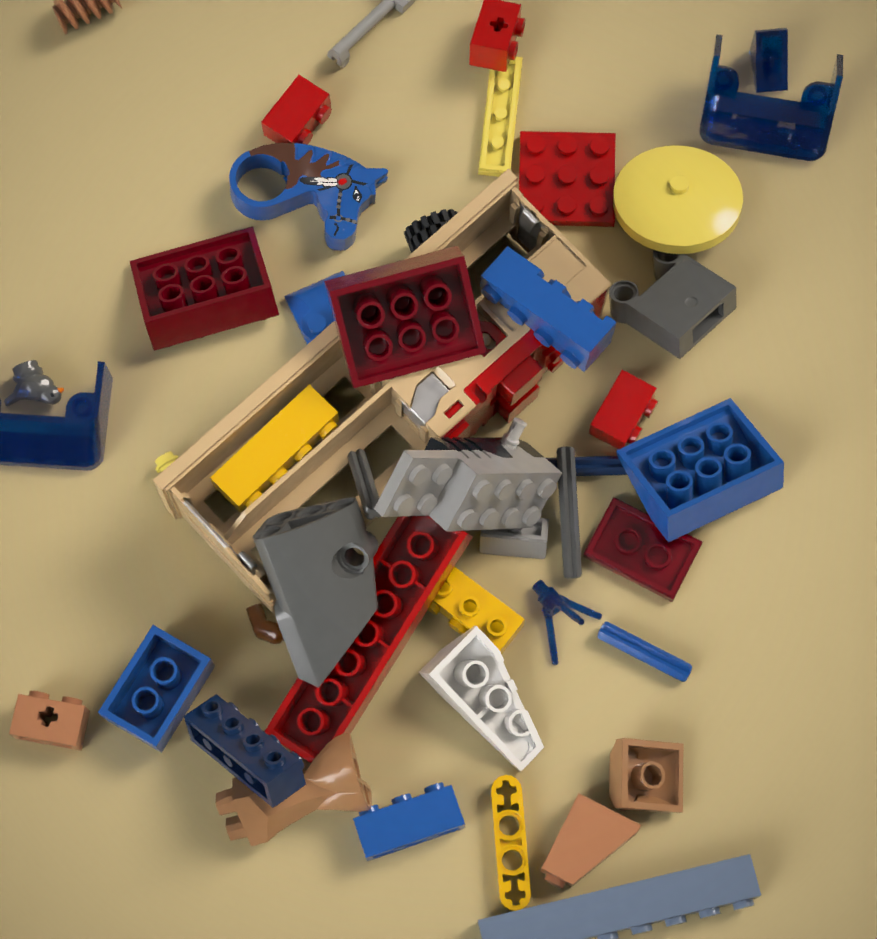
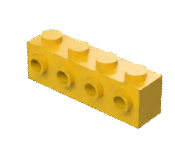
(275, 448)
(472, 605)

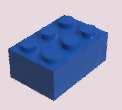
(157, 688)

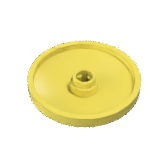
(677, 199)

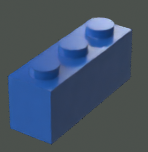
(409, 821)

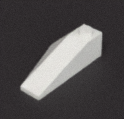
(478, 686)

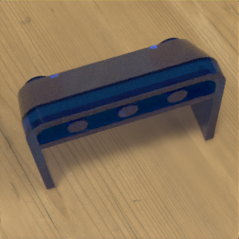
(765, 122)
(58, 441)

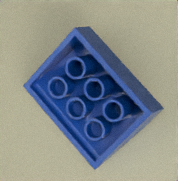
(701, 469)

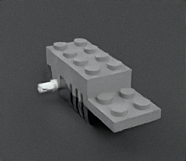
(472, 482)

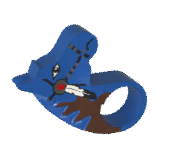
(312, 176)

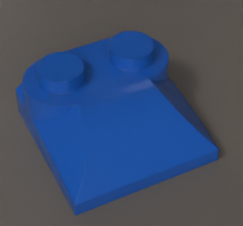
(312, 308)

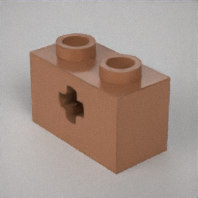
(65, 732)

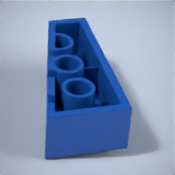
(547, 309)

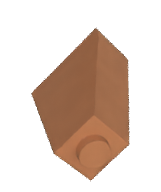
(585, 841)

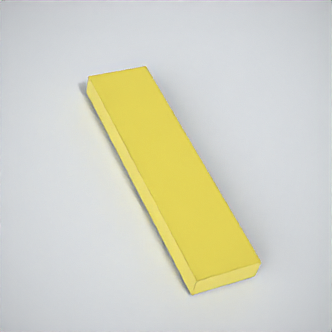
(500, 119)

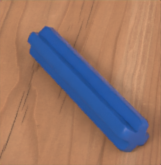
(645, 651)

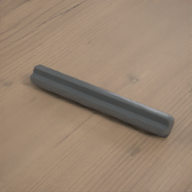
(569, 513)

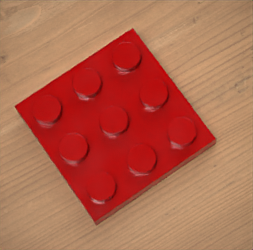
(569, 176)

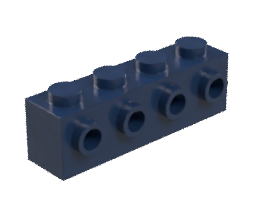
(245, 750)

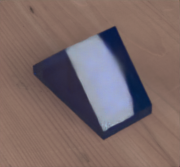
(770, 60)

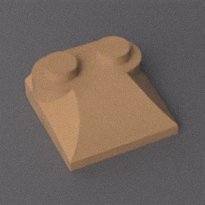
(646, 775)

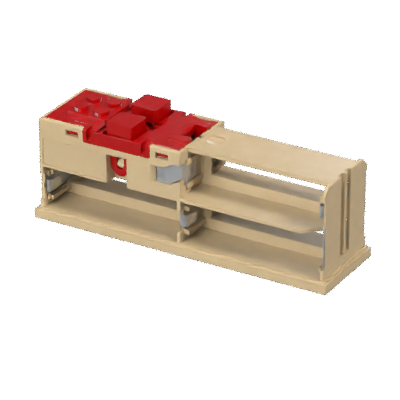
(418, 405)

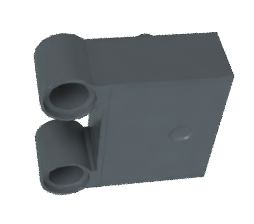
(678, 307)

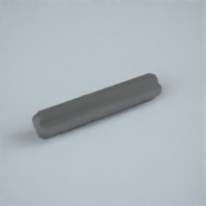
(364, 482)

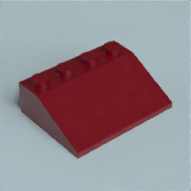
(203, 288)
(406, 316)

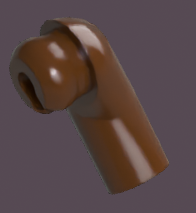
(263, 628)

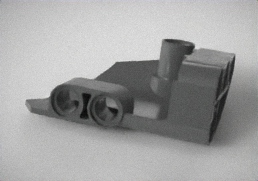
(319, 581)

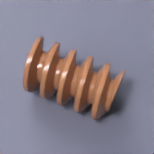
(72, 10)

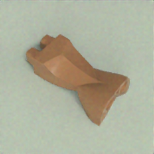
(331, 784)

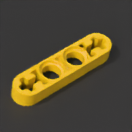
(507, 843)

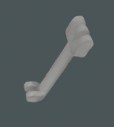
(340, 50)

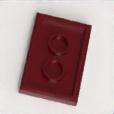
(637, 550)

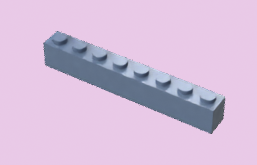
(633, 905)

